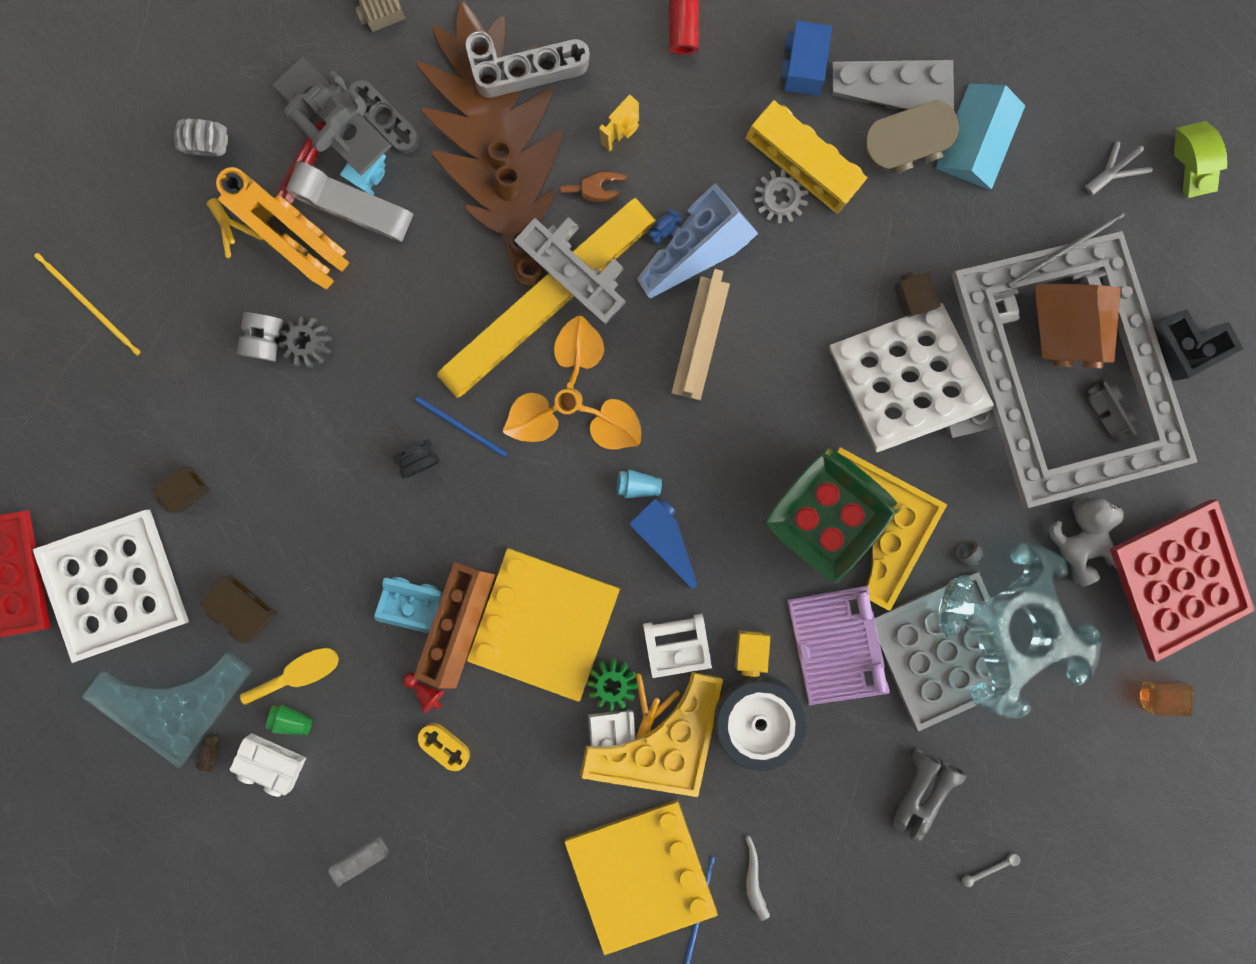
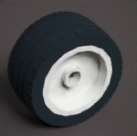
(762, 746)

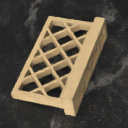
(701, 337)

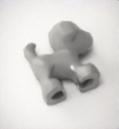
(1096, 520)

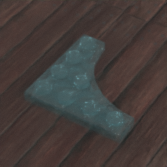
(173, 717)

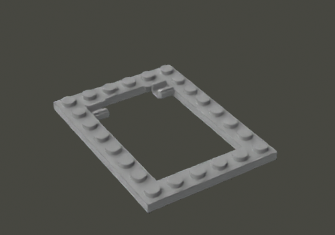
(1095, 259)

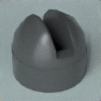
(975, 551)

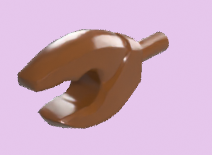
(592, 186)

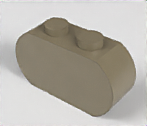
(912, 136)

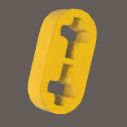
(439, 752)

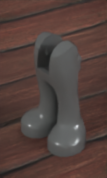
(927, 767)

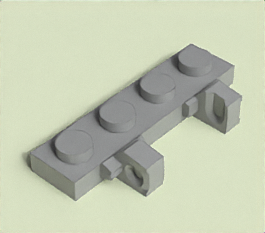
(553, 253)

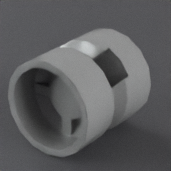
(256, 347)

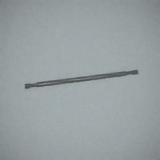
(1064, 250)

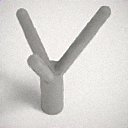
(1113, 172)

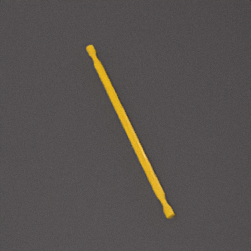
(87, 304)

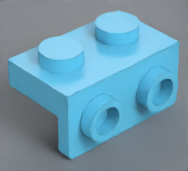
(408, 604)

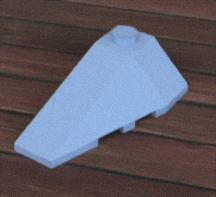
(706, 238)

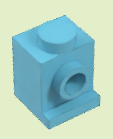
(370, 177)

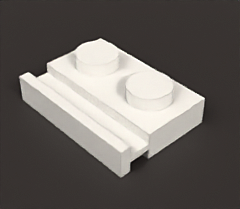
(611, 728)

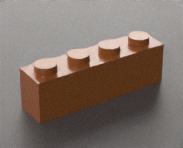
(454, 626)

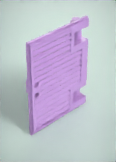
(837, 646)

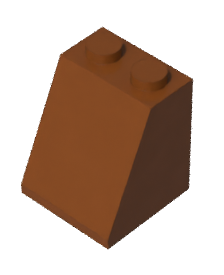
(1078, 323)

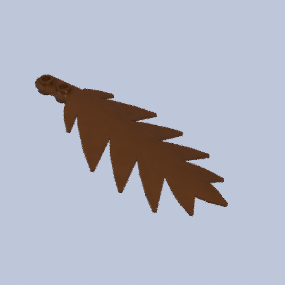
(501, 174)

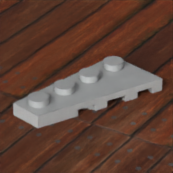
(894, 83)

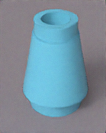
(637, 484)

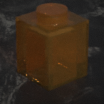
(1167, 698)

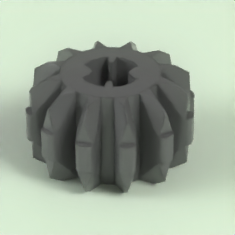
(297, 335)

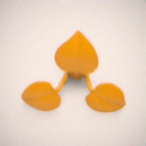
(534, 420)

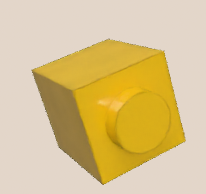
(752, 652)

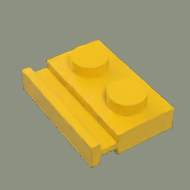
(621, 123)

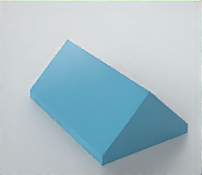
(986, 128)

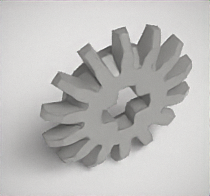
(777, 184)

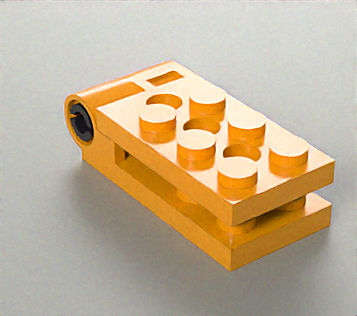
(257, 207)

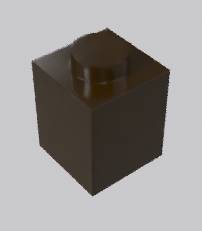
(916, 293)
(180, 490)

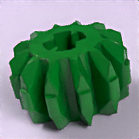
(609, 694)

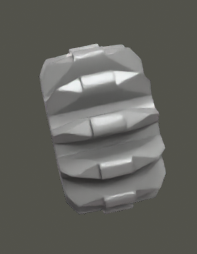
(200, 137)

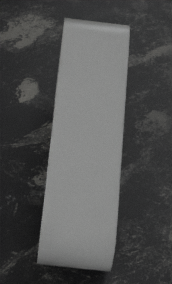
(528, 61)
(348, 203)

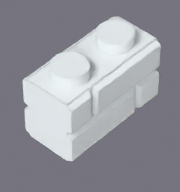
(267, 765)

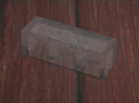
(358, 861)

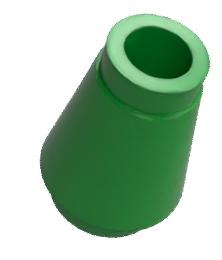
(288, 721)

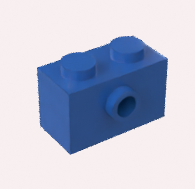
(807, 59)

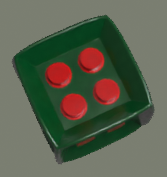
(831, 514)

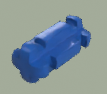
(664, 226)

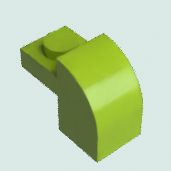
(1203, 154)

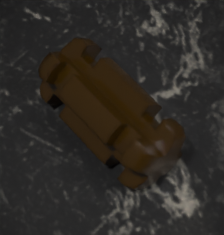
(208, 752)

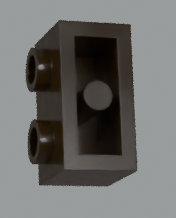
(237, 609)

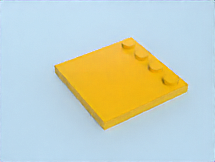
(543, 624)
(640, 877)

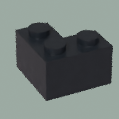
(1188, 350)

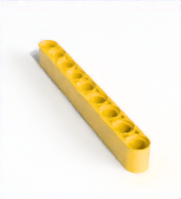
(542, 301)

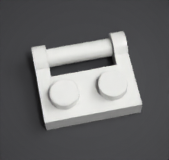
(681, 655)

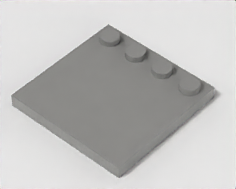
(926, 666)

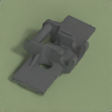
(341, 110)

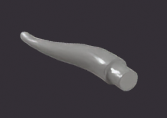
(752, 884)

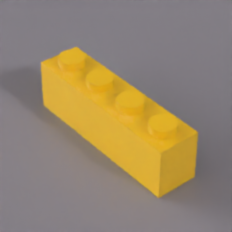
(806, 156)

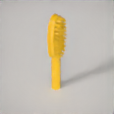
(300, 672)

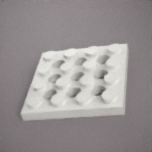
(914, 421)
(63, 586)

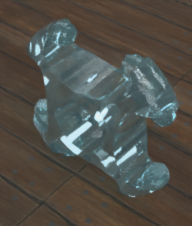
(990, 626)

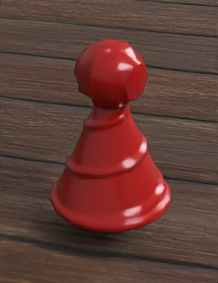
(427, 695)

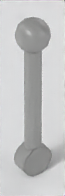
(1012, 859)

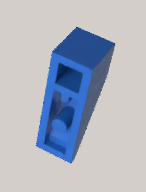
(663, 534)

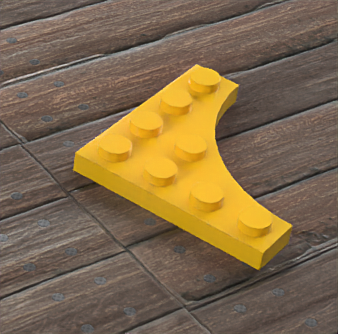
(903, 538)
(668, 756)

